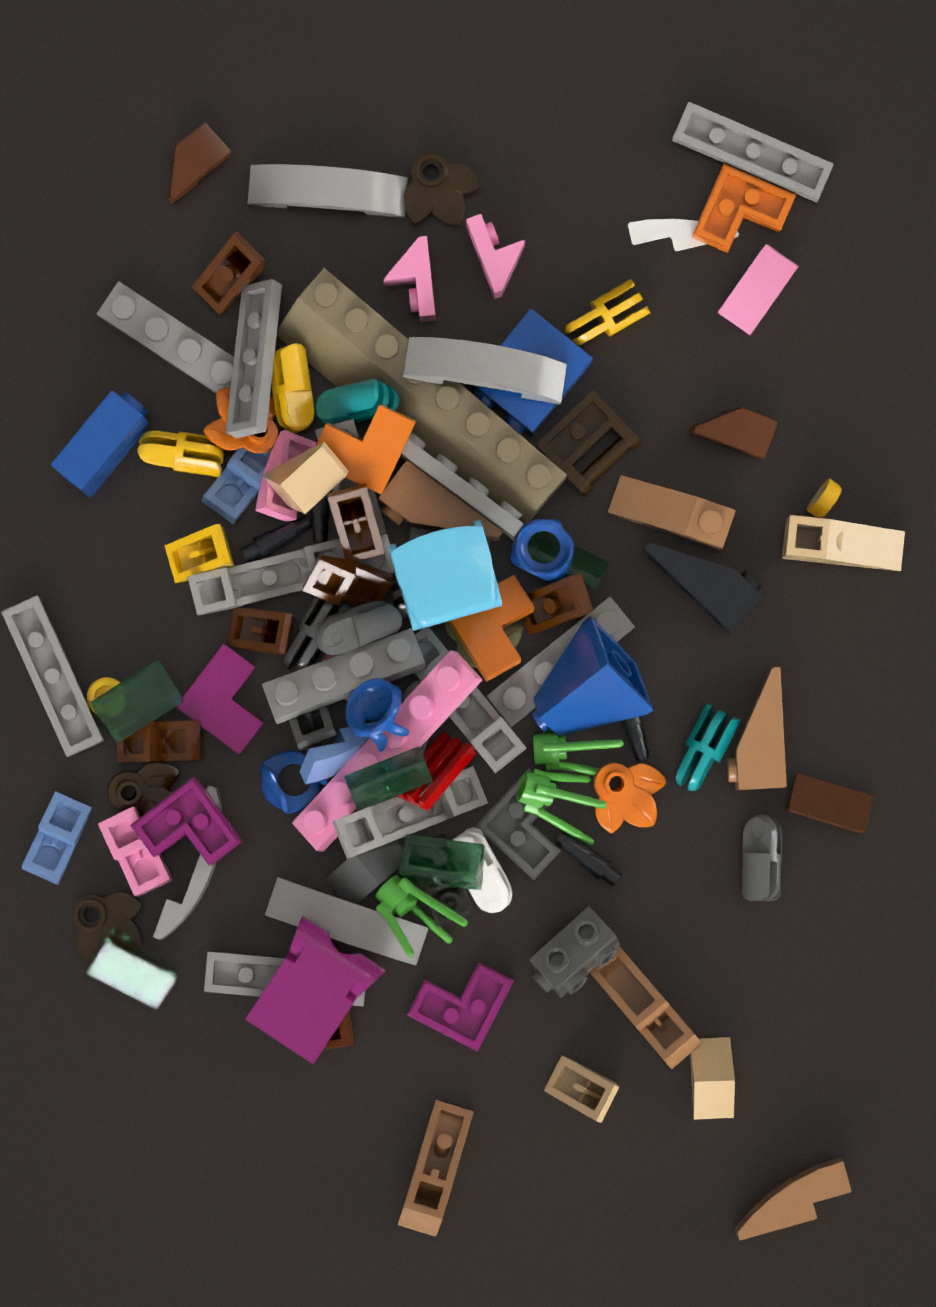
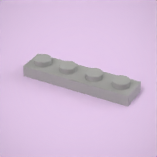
(752, 152)
(167, 338)
(254, 359)
(470, 492)
(340, 675)
(52, 676)
(516, 694)
(244, 974)

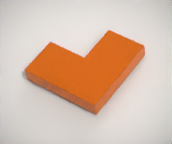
(739, 197)
(376, 455)
(484, 634)

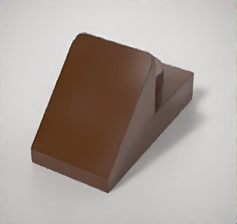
(229, 273)
(558, 604)

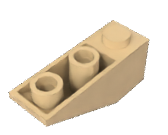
(842, 543)

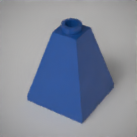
(591, 685)

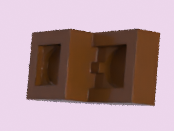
(346, 580)
(162, 743)

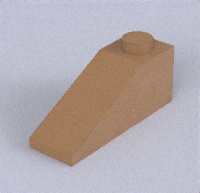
(427, 504)
(672, 512)
(761, 747)
(435, 1168)

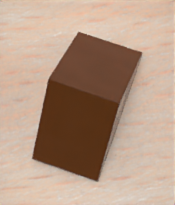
(356, 523)
(261, 631)

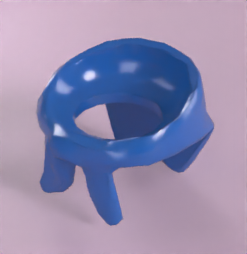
(550, 571)
(379, 703)
(270, 786)

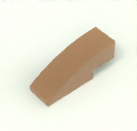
(646, 1008)
(794, 1199)

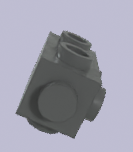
(574, 953)

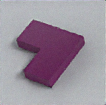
(212, 701)
(188, 813)
(463, 1017)

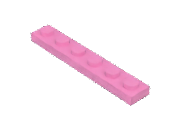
(420, 714)

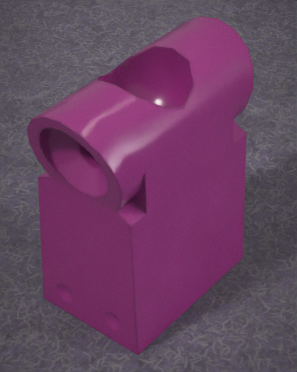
(312, 991)

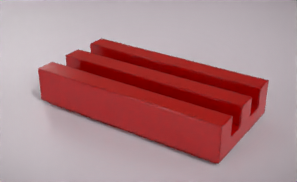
(436, 758)

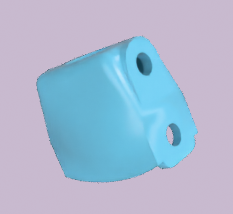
(445, 575)

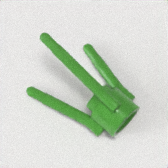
(551, 748)
(537, 790)
(398, 897)

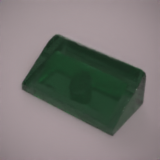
(546, 547)
(136, 701)
(388, 778)
(442, 862)
(131, 973)

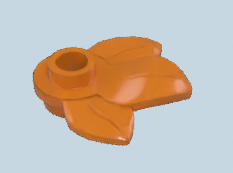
(216, 430)
(631, 799)

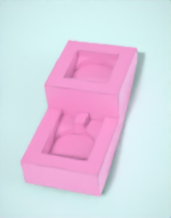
(758, 289)
(286, 447)
(139, 866)

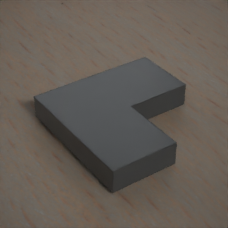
(516, 836)

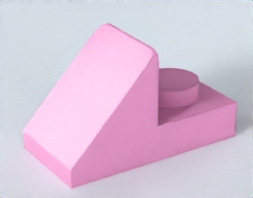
(496, 264)
(415, 269)

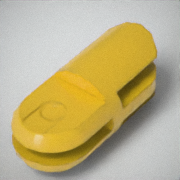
(605, 315)
(292, 388)
(181, 452)

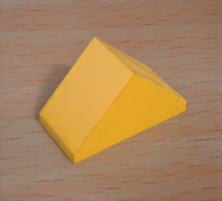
(199, 553)

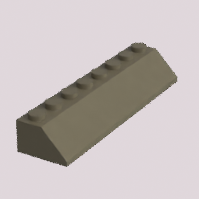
(355, 344)

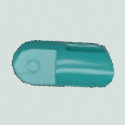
(355, 401)
(705, 746)

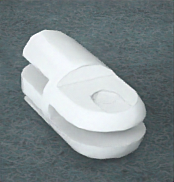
(496, 888)

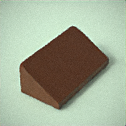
(829, 803)

